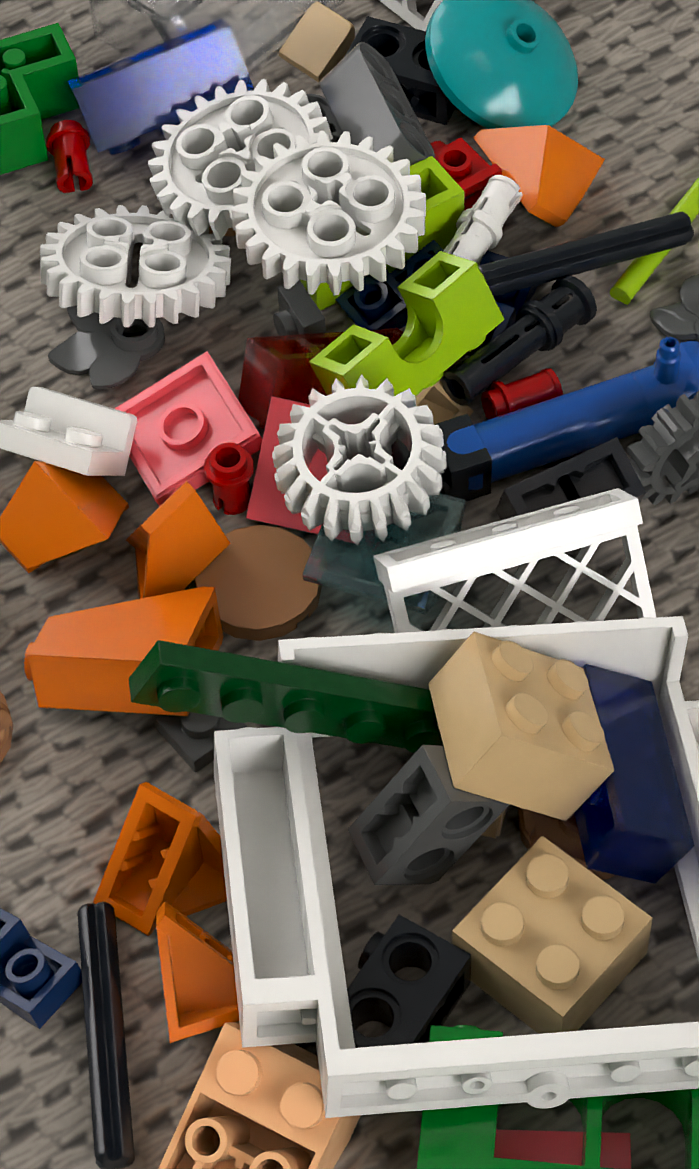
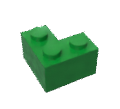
(32, 89)

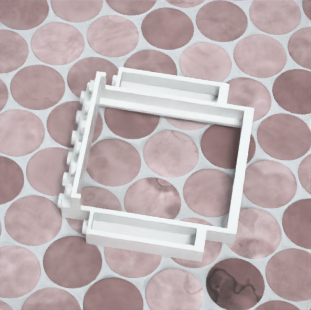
(286, 914)

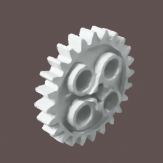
(218, 141)
(329, 212)
(93, 266)

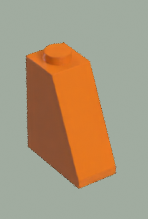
(90, 653)

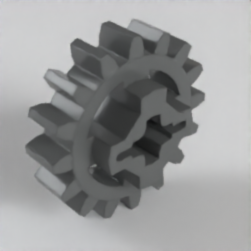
(669, 452)

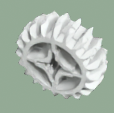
(361, 481)

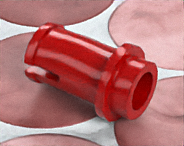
(69, 146)
(521, 393)
(229, 471)

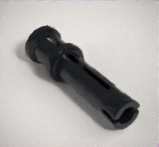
(537, 327)

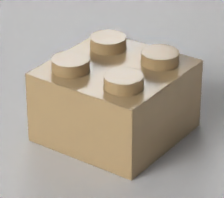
(519, 727)
(552, 940)

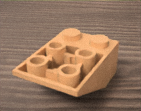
(257, 1112)

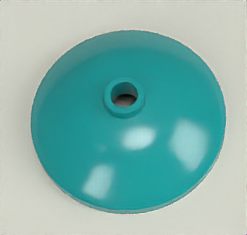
(502, 62)

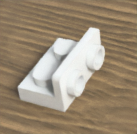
(70, 433)

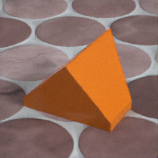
(545, 165)
(58, 514)
(175, 543)
(161, 857)
(195, 976)

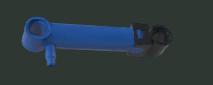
(562, 424)

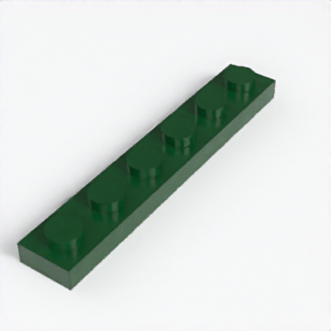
(284, 696)

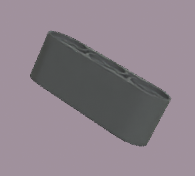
(373, 104)

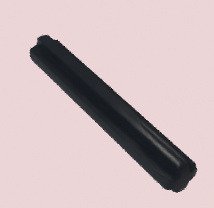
(587, 253)
(105, 1037)

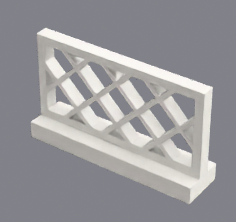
(522, 542)

